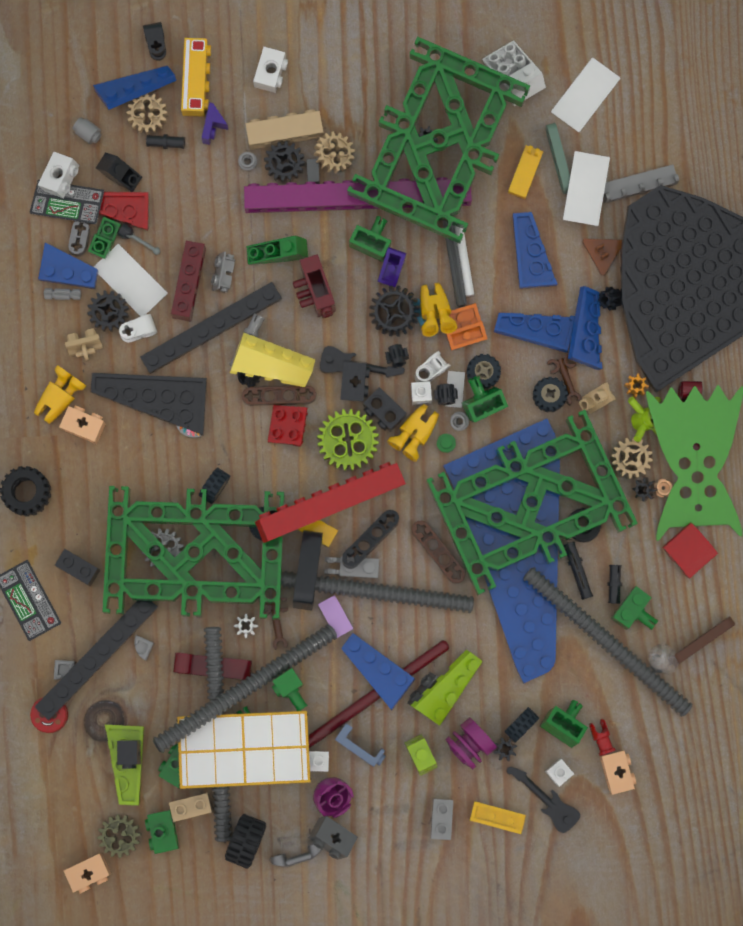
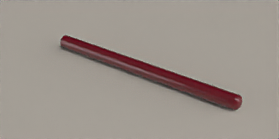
(372, 696)

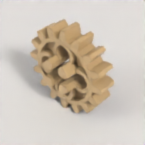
(139, 121)
(324, 144)

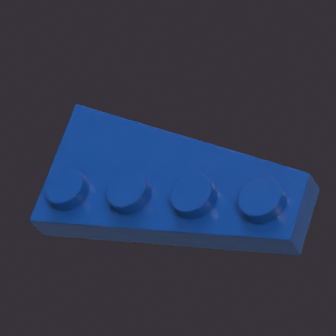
(130, 87)
(531, 256)
(586, 330)
(546, 331)
(381, 673)

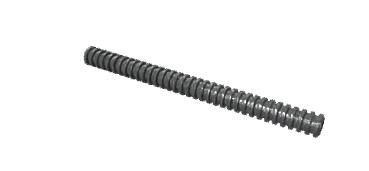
(385, 592)
(608, 642)
(245, 688)
(215, 689)

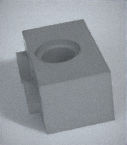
(441, 819)

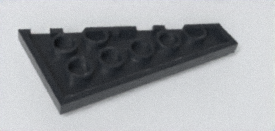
(164, 397)

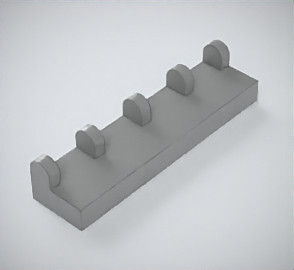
(640, 183)

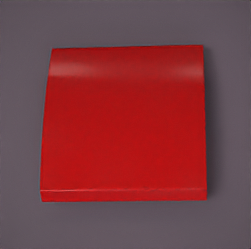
(690, 550)

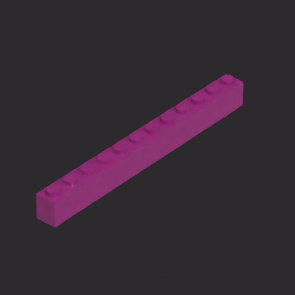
(328, 195)

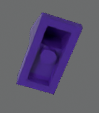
(213, 119)
(392, 267)

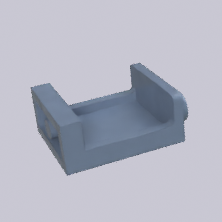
(341, 738)

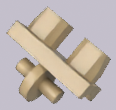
(85, 345)
(597, 398)

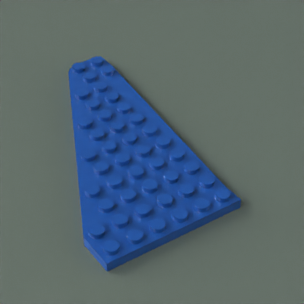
(522, 611)

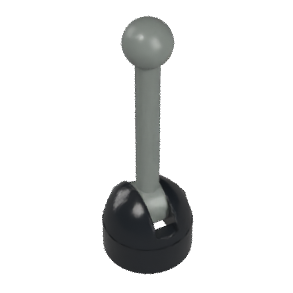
(127, 232)

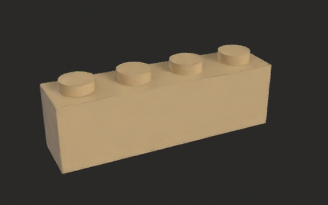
(290, 128)

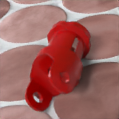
(602, 739)

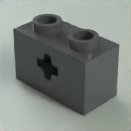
(342, 838)

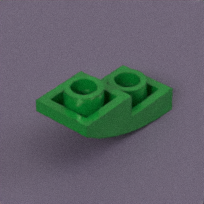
(105, 237)

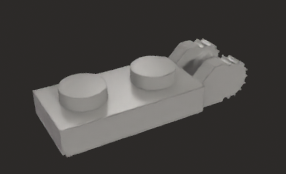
(366, 569)

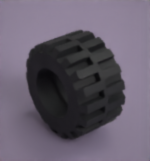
(14, 479)
(245, 841)

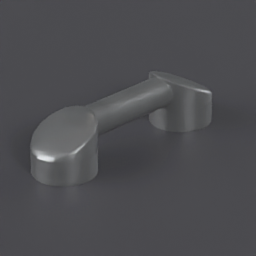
(280, 860)

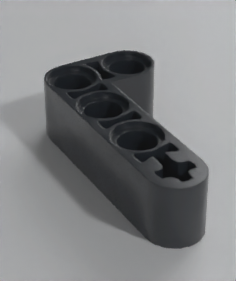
(307, 570)

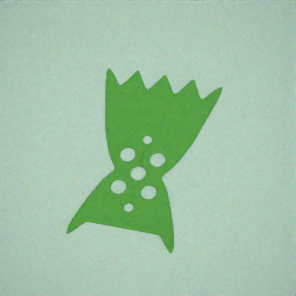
(678, 429)

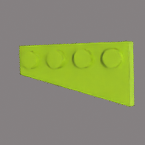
(443, 695)
(126, 780)

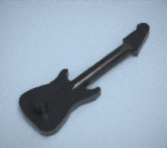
(333, 359)
(562, 815)

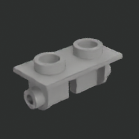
(223, 264)

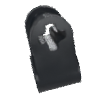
(155, 39)

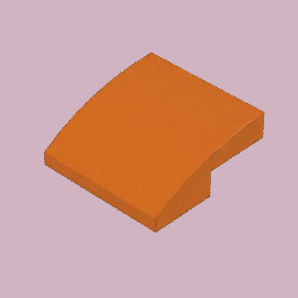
(469, 327)

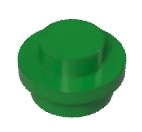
(446, 443)

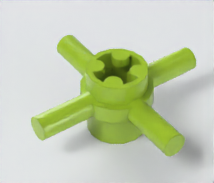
(642, 419)

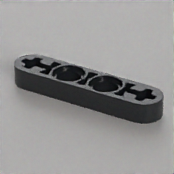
(370, 539)

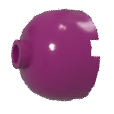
(332, 797)

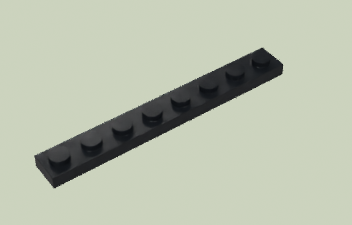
(210, 327)
(95, 658)

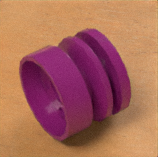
(470, 743)

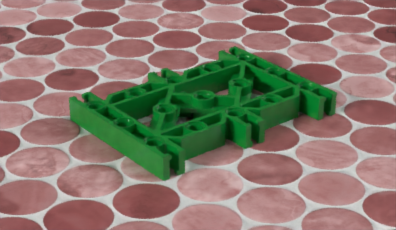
(460, 132)
(538, 480)
(176, 568)

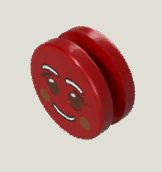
(43, 725)

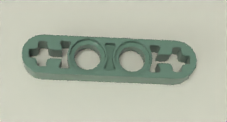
(558, 156)

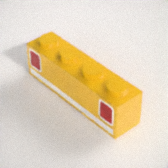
(195, 77)

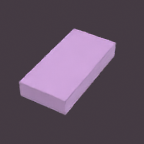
(335, 616)

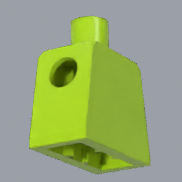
(421, 754)

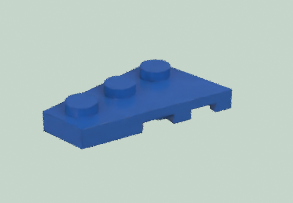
(66, 269)

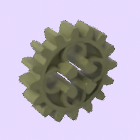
(124, 847)

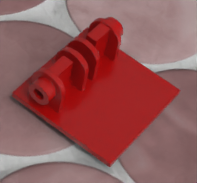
(287, 425)

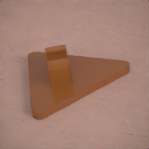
(602, 252)

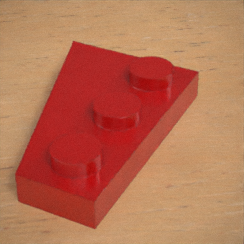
(127, 207)

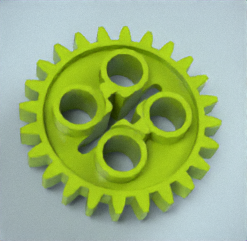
(365, 437)

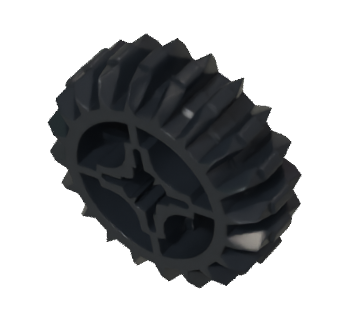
(398, 303)

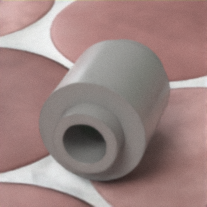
(87, 130)

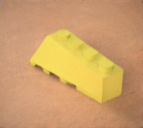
(271, 361)

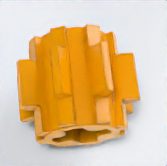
(636, 391)

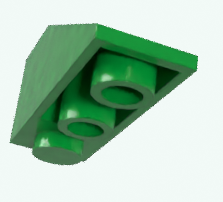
(278, 250)

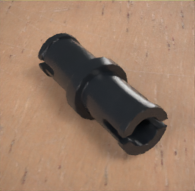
(165, 141)
(614, 584)

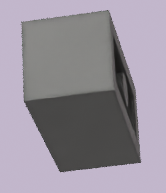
(313, 170)

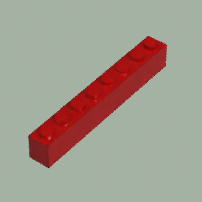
(330, 502)

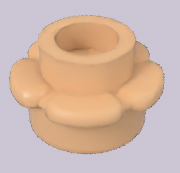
(663, 483)

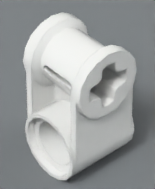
(140, 328)
(433, 366)

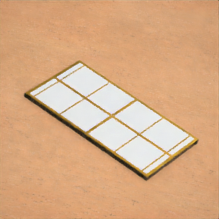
(246, 751)

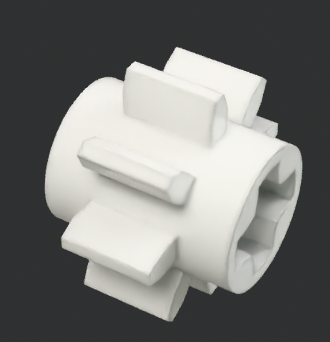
(240, 626)

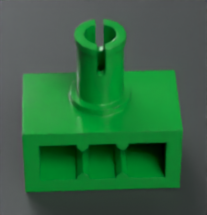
(370, 241)
(483, 402)
(633, 609)
(288, 686)
(564, 725)
(170, 770)
(162, 832)

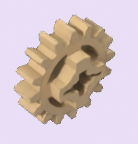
(636, 464)

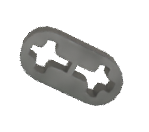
(74, 237)

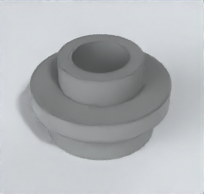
(247, 155)
(454, 421)

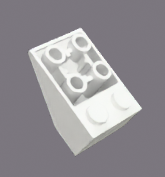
(516, 64)

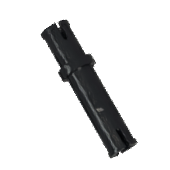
(584, 592)

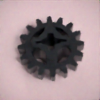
(281, 168)
(109, 303)

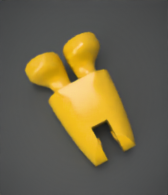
(434, 308)
(56, 397)
(416, 430)

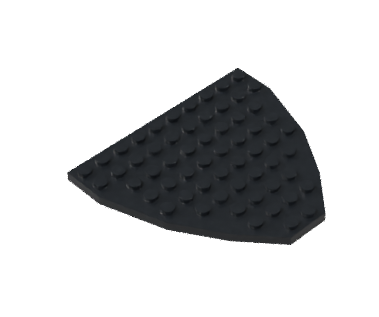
(680, 281)

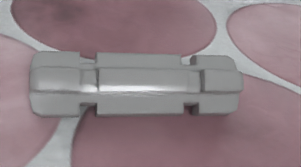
(62, 294)

